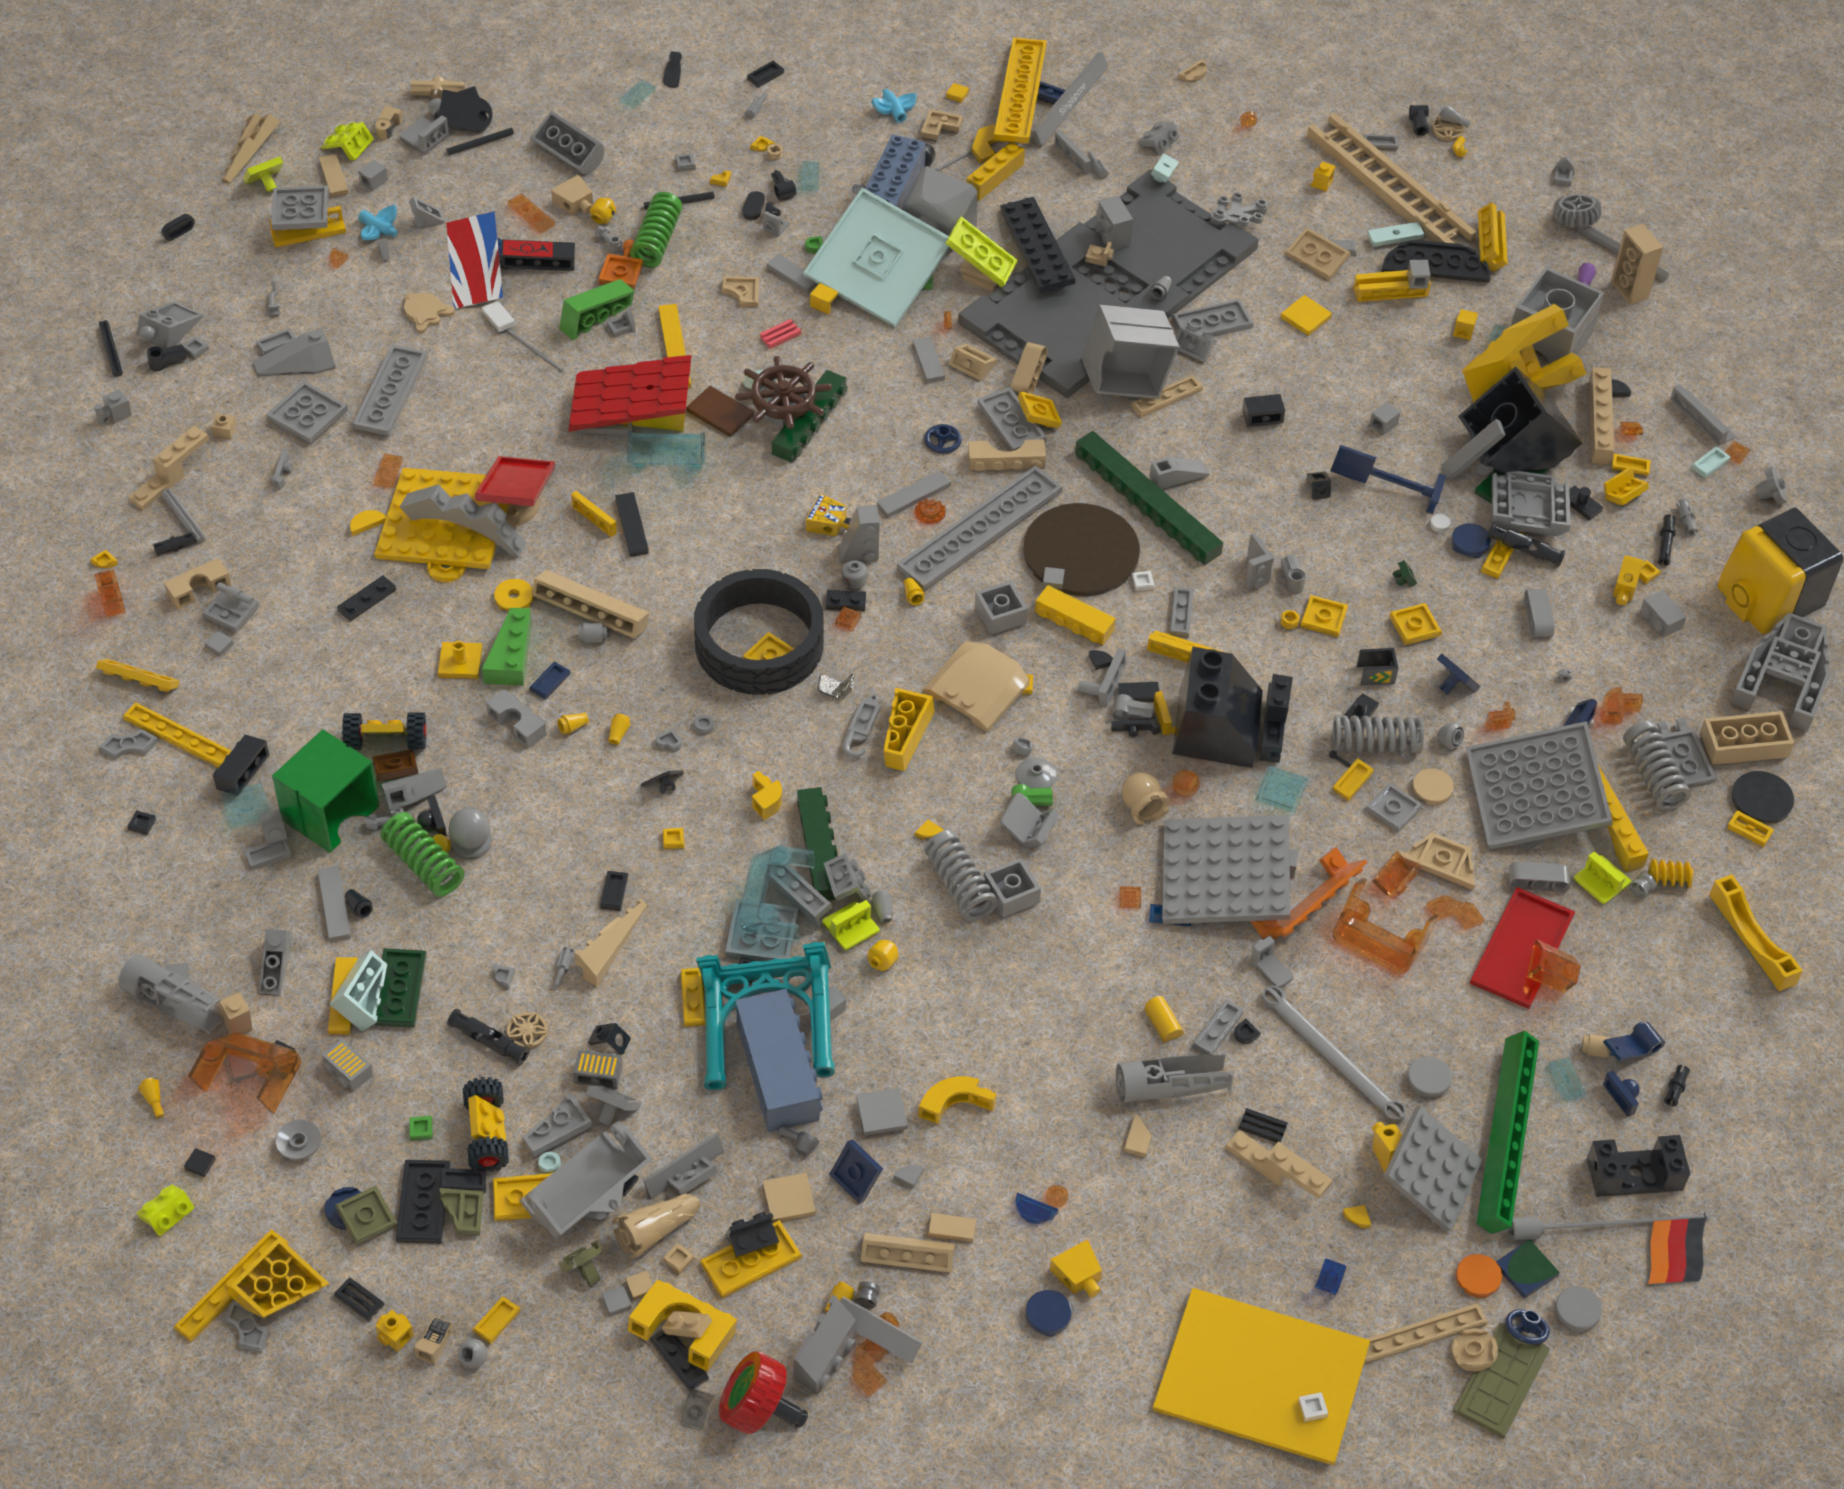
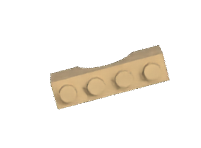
(985, 457)

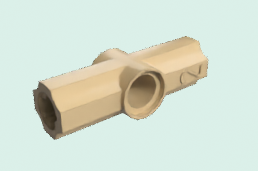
(435, 87)

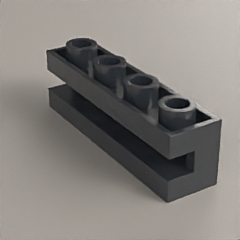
(1271, 737)

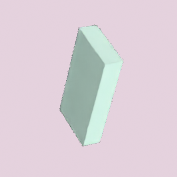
(1710, 462)

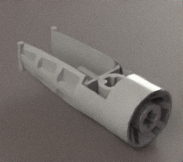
(170, 993)
(1171, 1077)

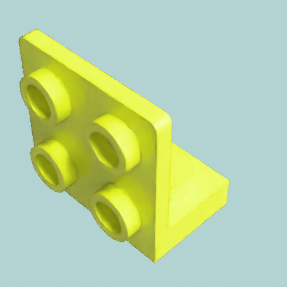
(351, 138)

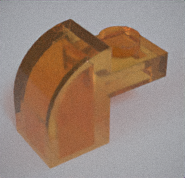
(1616, 703)

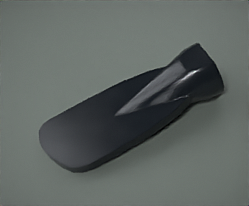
(673, 70)

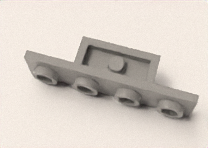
(686, 1170)

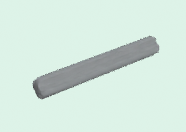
(183, 515)

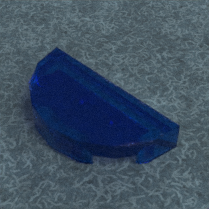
(1033, 1210)

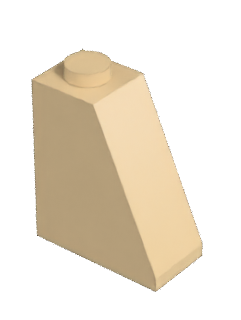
(235, 1013)

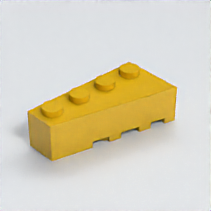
(907, 724)

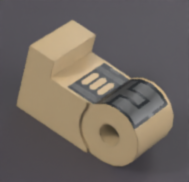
(387, 120)
(434, 1340)

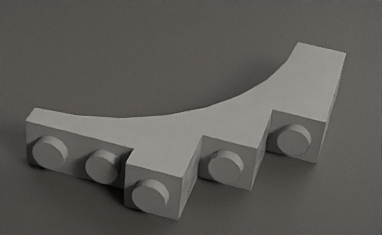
(463, 510)

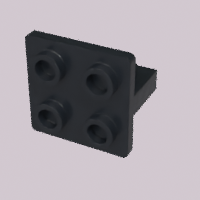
(752, 1234)

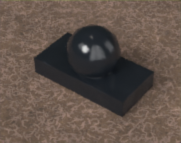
(432, 818)

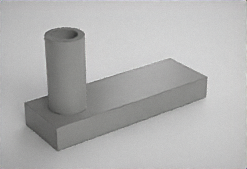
(1110, 681)

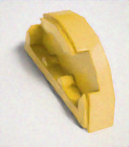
(366, 520)

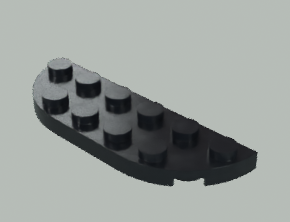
(1444, 260)

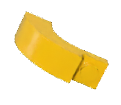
(954, 1091)

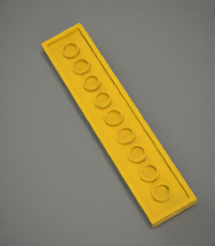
(1020, 90)

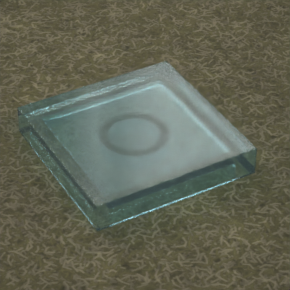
(1282, 789)
(246, 806)

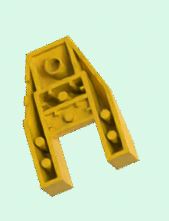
(1516, 349)

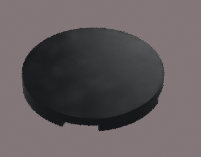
(1763, 796)

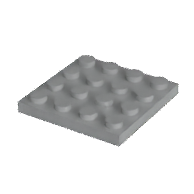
(1432, 1168)

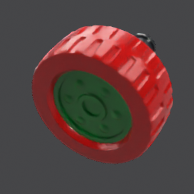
(756, 1393)

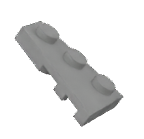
(558, 1127)

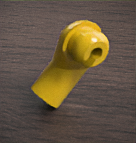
(1458, 147)

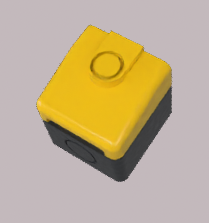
(1779, 570)

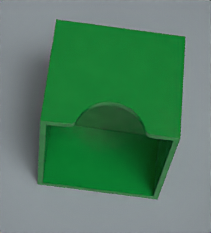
(324, 788)

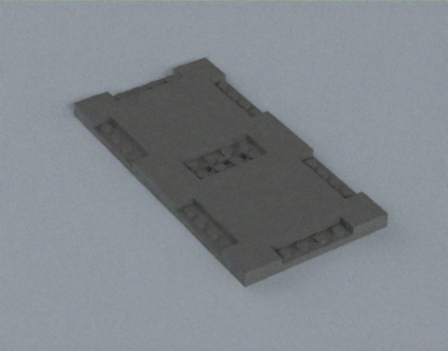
(1166, 240)

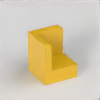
(822, 297)

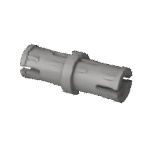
(1687, 517)

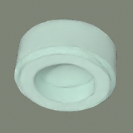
(549, 1162)

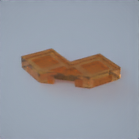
(1465, 912)
(865, 1374)

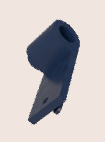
(1641, 1043)

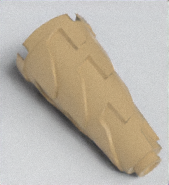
(647, 1225)

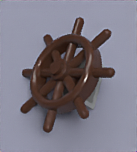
(787, 400)

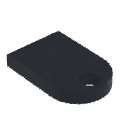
(463, 111)

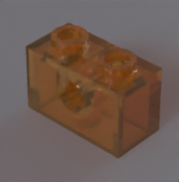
(110, 593)

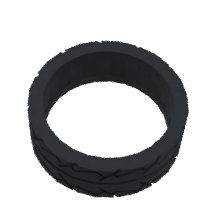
(759, 587)

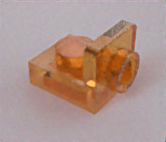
(1500, 719)

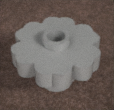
(1772, 487)

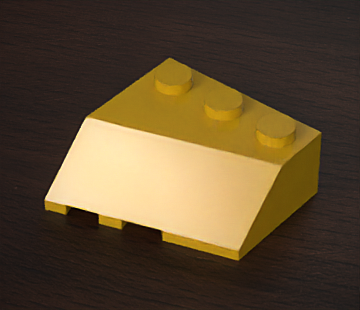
(275, 1281)

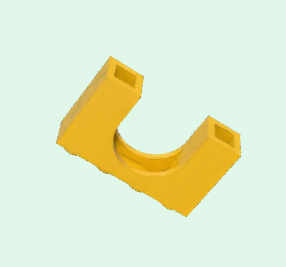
(659, 1305)

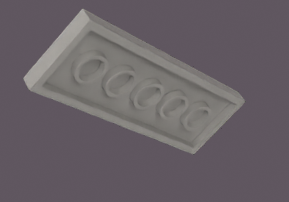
(390, 390)

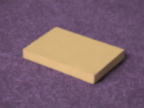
(1318, 253)

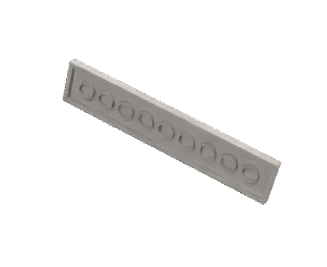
(979, 527)

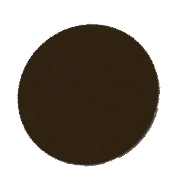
(1086, 541)

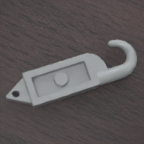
(861, 724)

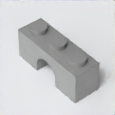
(507, 707)

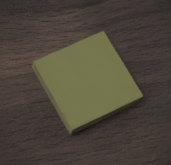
(366, 1215)

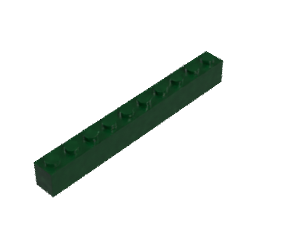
(1148, 498)

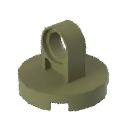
(582, 1260)

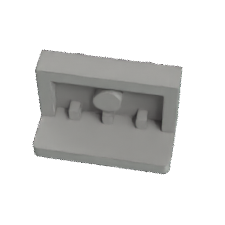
(1160, 136)

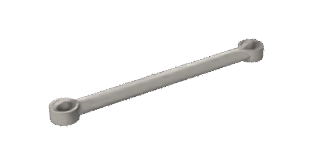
(1334, 1055)

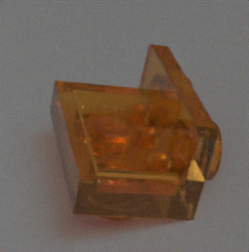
(1395, 874)

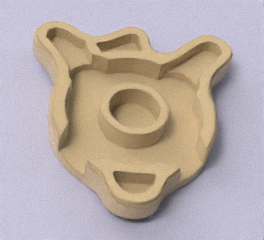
(425, 310)

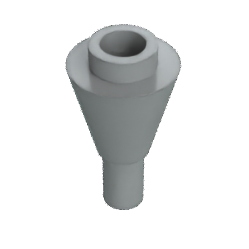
(1451, 115)

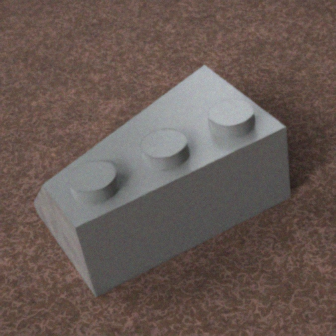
(826, 1347)

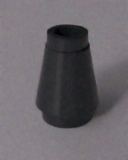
(358, 903)

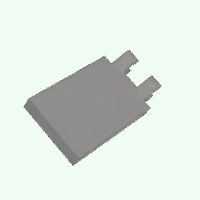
(1687, 753)

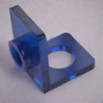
(1331, 1276)

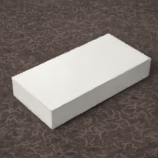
(498, 316)

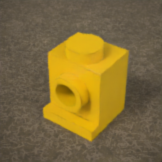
(1323, 176)

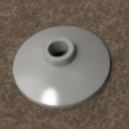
(1042, 779)
(298, 1131)

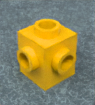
(394, 1330)

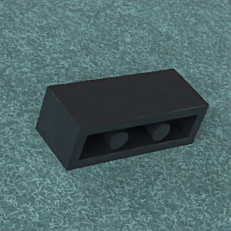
(241, 764)

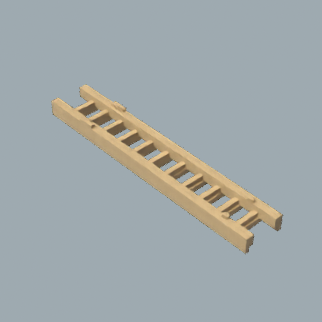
(1383, 190)

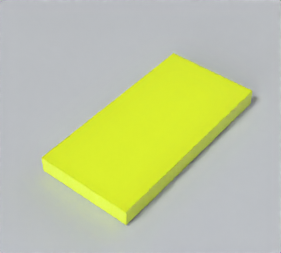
(981, 251)

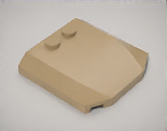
(978, 683)

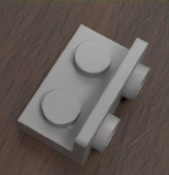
(1194, 343)

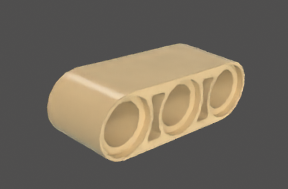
(1029, 368)

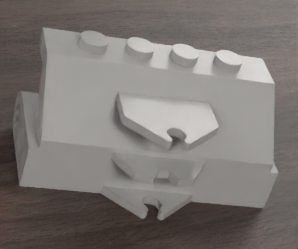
(588, 1183)

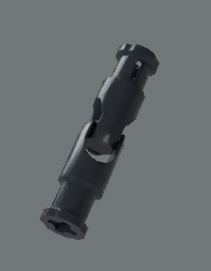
(1518, 541)
(485, 1035)

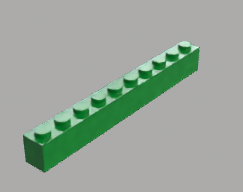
(1508, 1133)

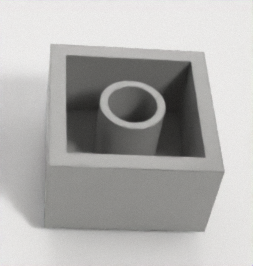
(1114, 222)
(1001, 607)
(1013, 887)

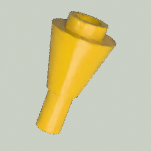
(151, 1092)

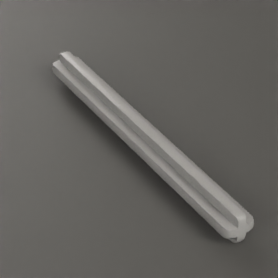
(1614, 246)

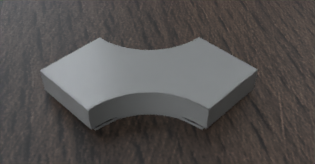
(117, 745)
(252, 1335)

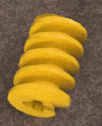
(1671, 872)

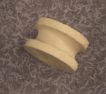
(778, 154)

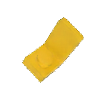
(1465, 324)

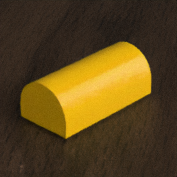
(1163, 1019)

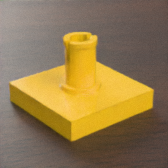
(460, 660)

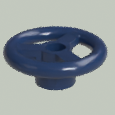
(943, 435)
(1530, 1324)

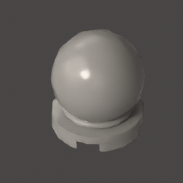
(470, 833)

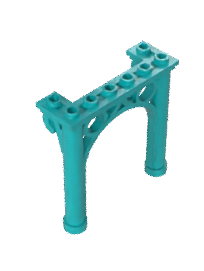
(718, 978)

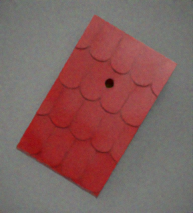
(639, 393)

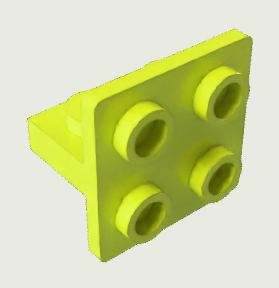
(1601, 878)
(851, 924)

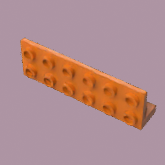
(1339, 874)

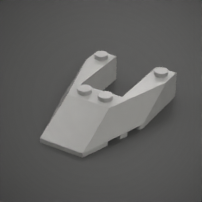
(1793, 653)

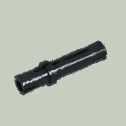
(1667, 534)

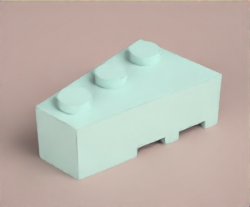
(361, 990)

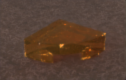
(337, 257)

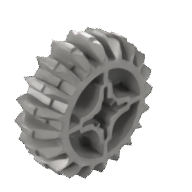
(1577, 210)

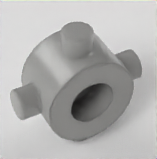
(1564, 675)

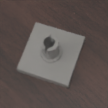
(612, 1100)

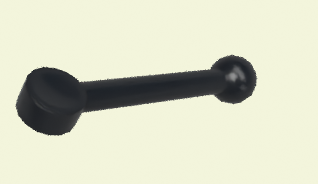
(1333, 755)

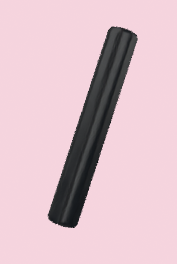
(110, 348)

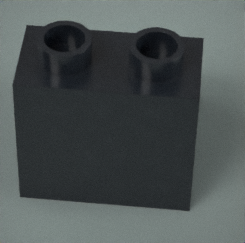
(1533, 425)
(1217, 710)

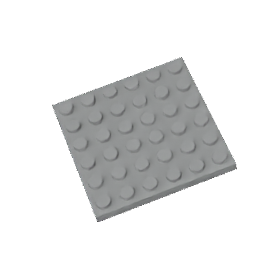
(1538, 786)
(1226, 869)

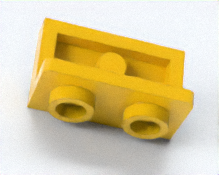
(1624, 487)

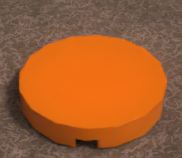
(1479, 1275)

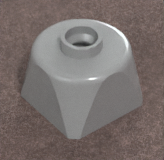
(941, 200)

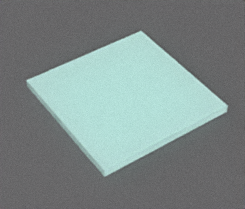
(878, 257)

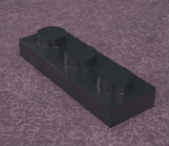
(366, 598)

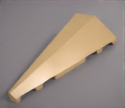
(252, 138)
(601, 952)

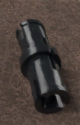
(173, 543)
(1676, 1085)

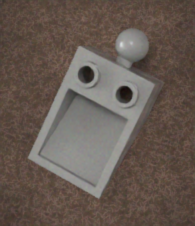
(167, 323)

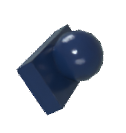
(1622, 1092)

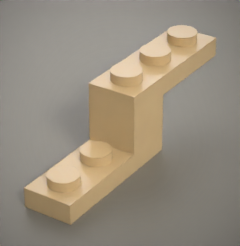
(168, 467)
(1279, 1164)

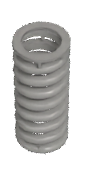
(1415, 726)
(1651, 778)
(951, 881)

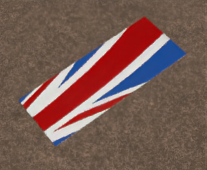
(474, 260)

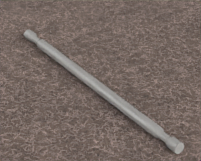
(954, 160)
(534, 350)

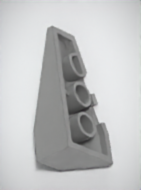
(302, 354)

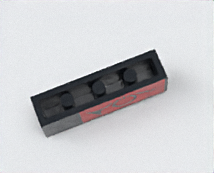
(537, 255)

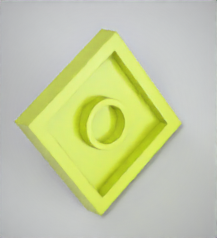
(264, 171)

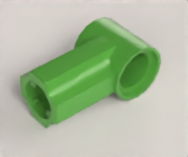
(1036, 796)

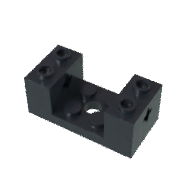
(1661, 1168)

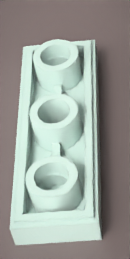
(1164, 168)
(1395, 234)

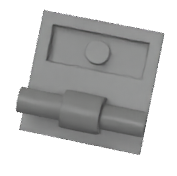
(230, 608)

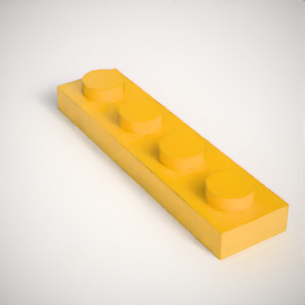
(145, 677)

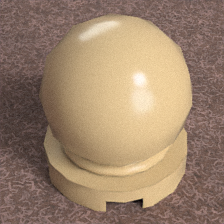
(1144, 797)

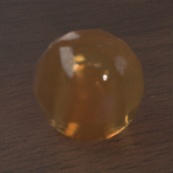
(1185, 783)

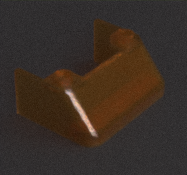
(1375, 942)
(273, 1061)

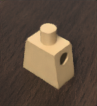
(573, 196)

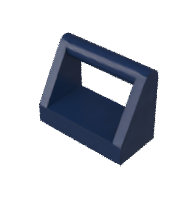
(1582, 712)

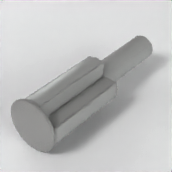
(755, 107)
(1098, 166)
(563, 964)

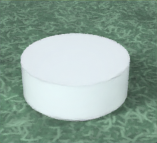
(1440, 523)

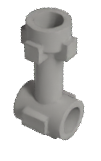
(614, 241)
(373, 822)

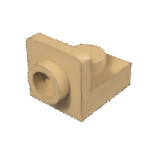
(1099, 255)

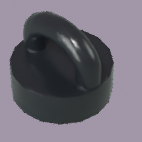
(771, 209)

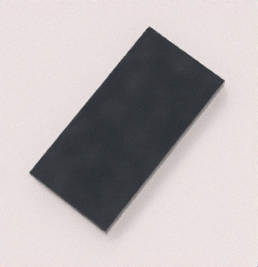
(420, 1208)

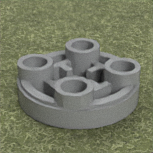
(1429, 1077)
(1578, 1308)

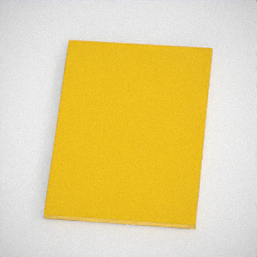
(1248, 1367)

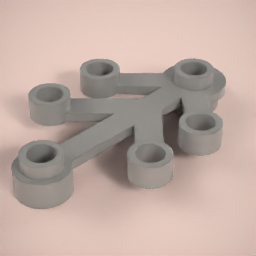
(1220, 216)

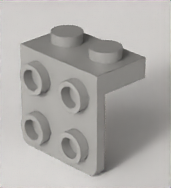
(1259, 564)
(1027, 822)

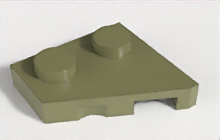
(463, 1209)

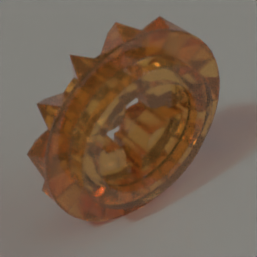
(932, 516)

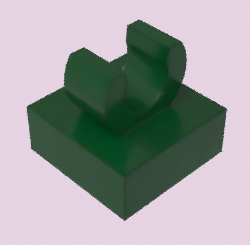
(1406, 574)

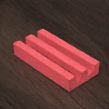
(778, 333)

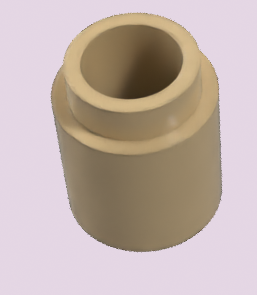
(1594, 1046)

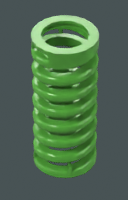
(648, 225)
(415, 862)

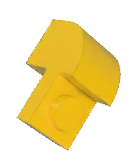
(769, 795)

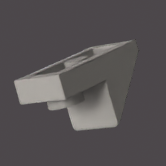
(425, 214)

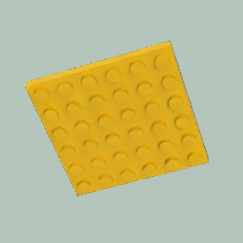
(434, 538)

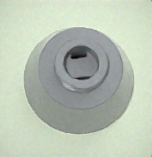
(1451, 735)

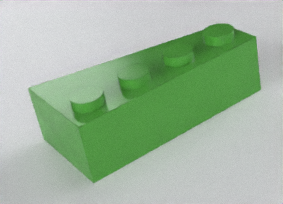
(594, 306)
(509, 652)

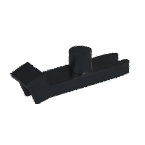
(1134, 726)

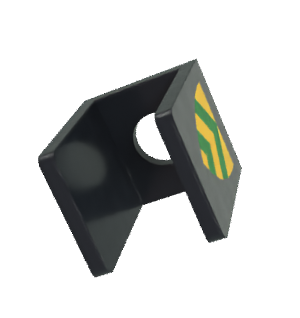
(1378, 657)

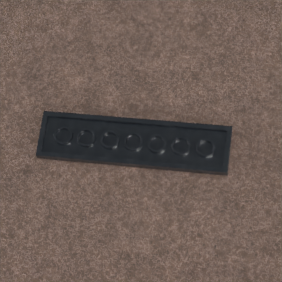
(1037, 244)

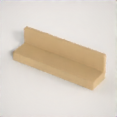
(907, 1252)

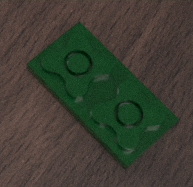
(401, 987)

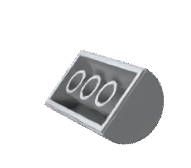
(569, 143)

